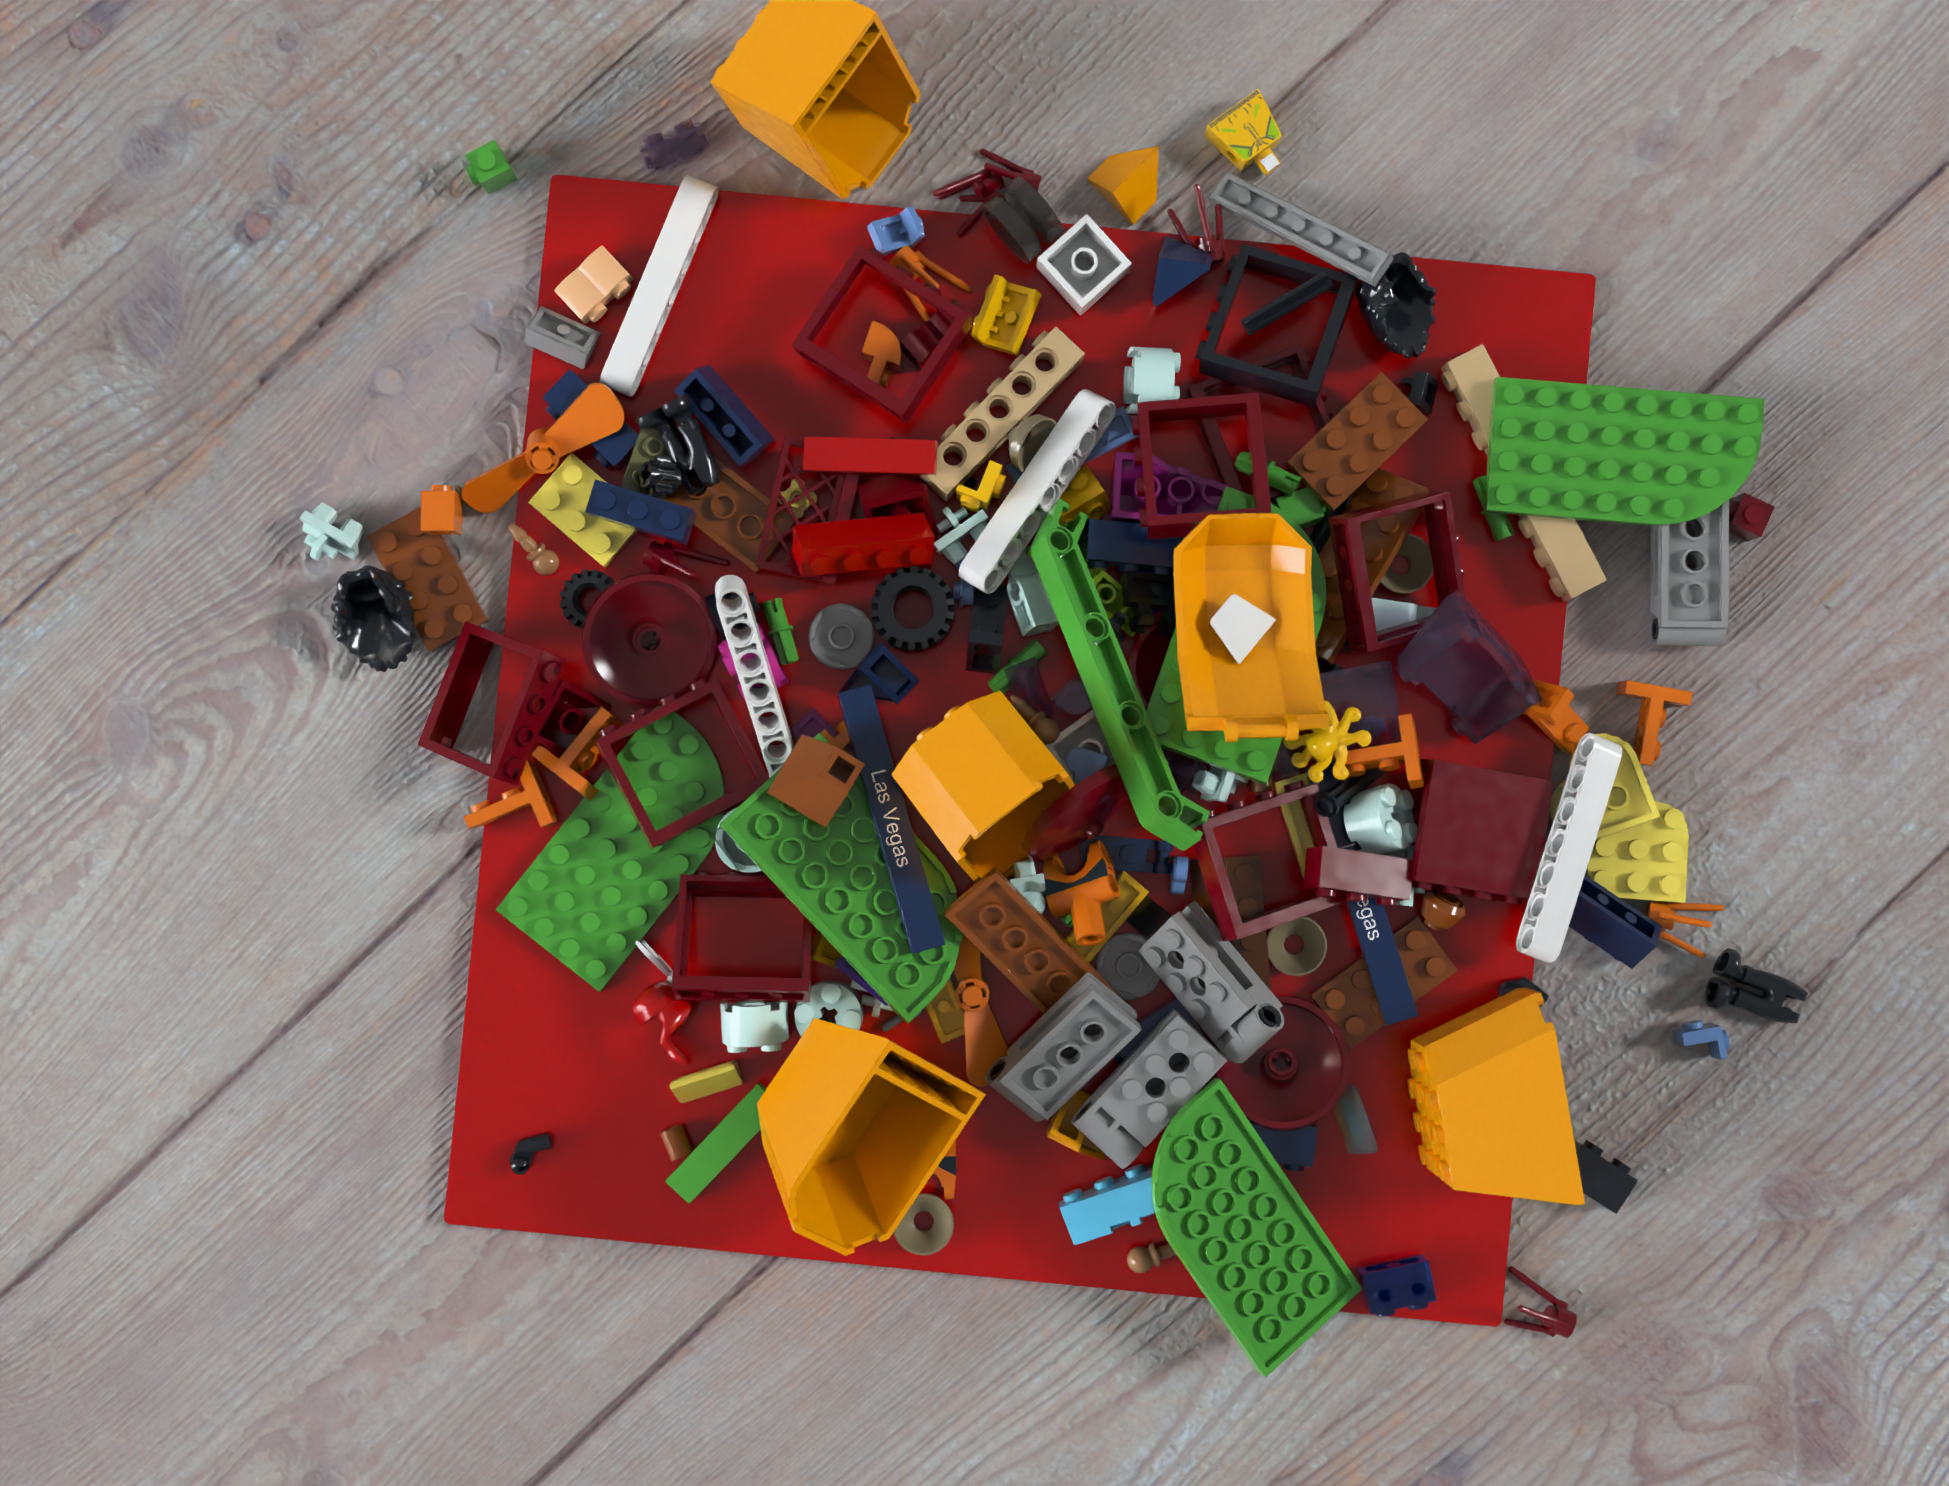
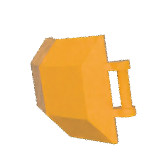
(1279, 679)

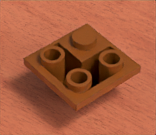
(816, 779)

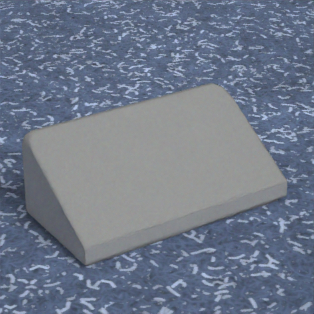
(561, 337)

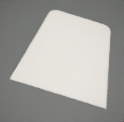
(1240, 625)

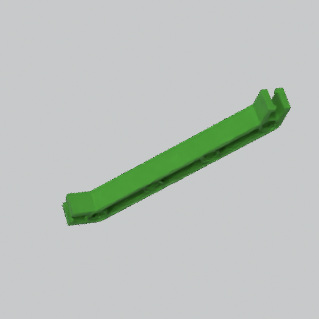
(1111, 683)

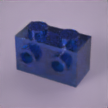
(1397, 1285)

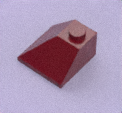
(895, 496)
(567, 715)

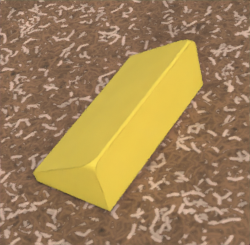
(706, 1082)

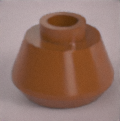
(1441, 909)

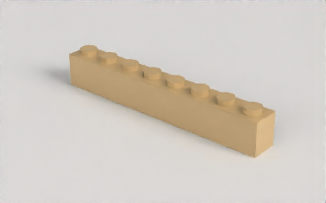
(1557, 540)

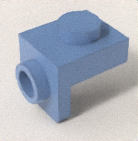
(897, 231)
(1696, 1033)

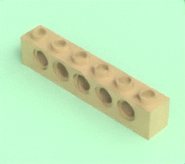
(1064, 359)

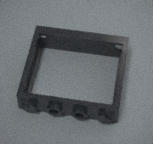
(1258, 377)

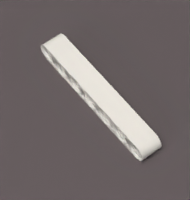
(659, 285)
(1037, 491)
(754, 671)
(1568, 848)

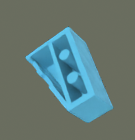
(1108, 1204)

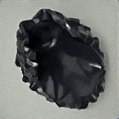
(1399, 307)
(374, 617)

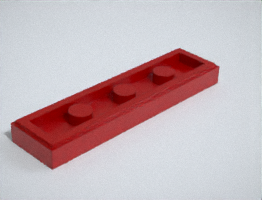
(870, 455)

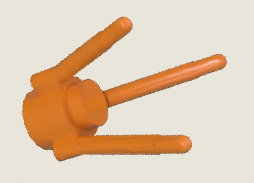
(916, 263)
(1664, 915)

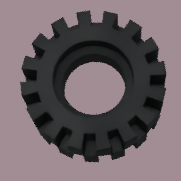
(573, 590)

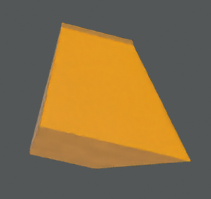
(1129, 181)
(1066, 1133)

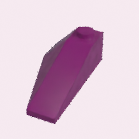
(1175, 490)

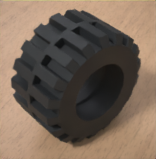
(900, 582)

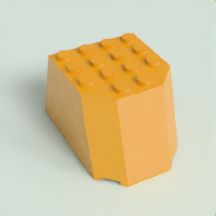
(821, 89)
(982, 783)
(1496, 1103)
(857, 1132)

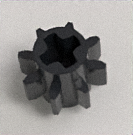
(660, 476)

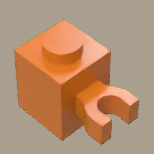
(441, 511)

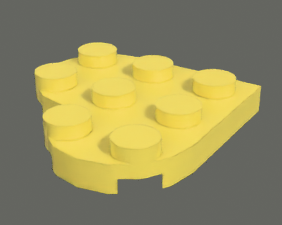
(1630, 796)
(1645, 859)

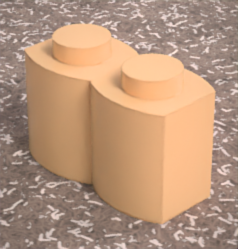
(594, 285)

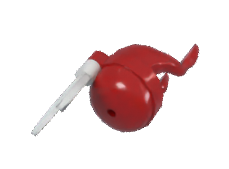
(659, 1003)

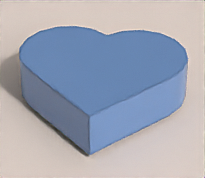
(1084, 763)
(1178, 875)

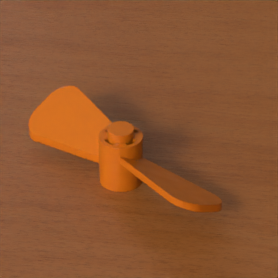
(586, 420)
(982, 1034)

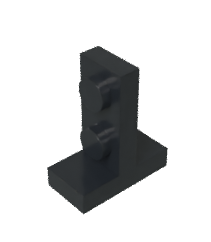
(987, 630)

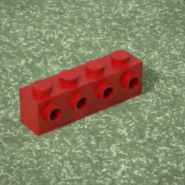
(862, 544)

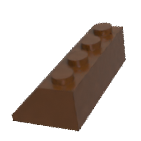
(1247, 887)

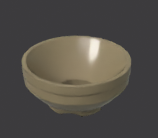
(1028, 438)
(1420, 569)
(1308, 958)
(930, 1240)

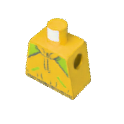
(1247, 134)

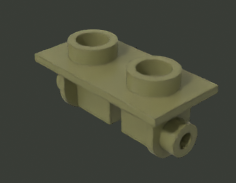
(646, 447)

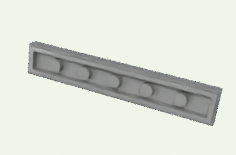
(1301, 229)

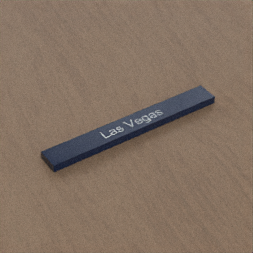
(891, 820)
(1373, 933)

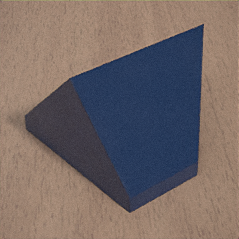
(1178, 267)
(885, 674)

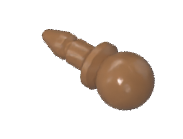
(543, 560)
(1043, 727)
(1142, 1259)

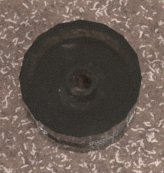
(1022, 219)

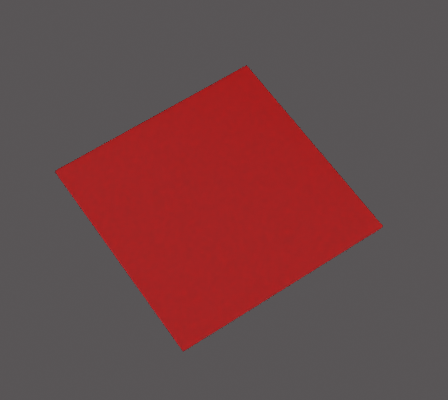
(574, 1060)

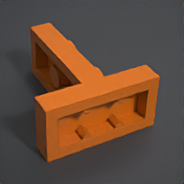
(1651, 715)
(1557, 717)
(579, 755)
(1389, 756)
(515, 800)

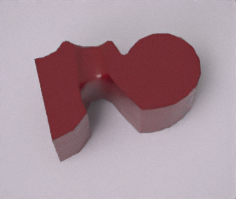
(920, 342)

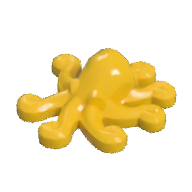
(1327, 743)

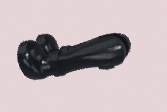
(689, 451)
(1773, 987)

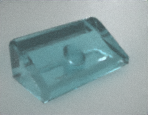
(1354, 1122)

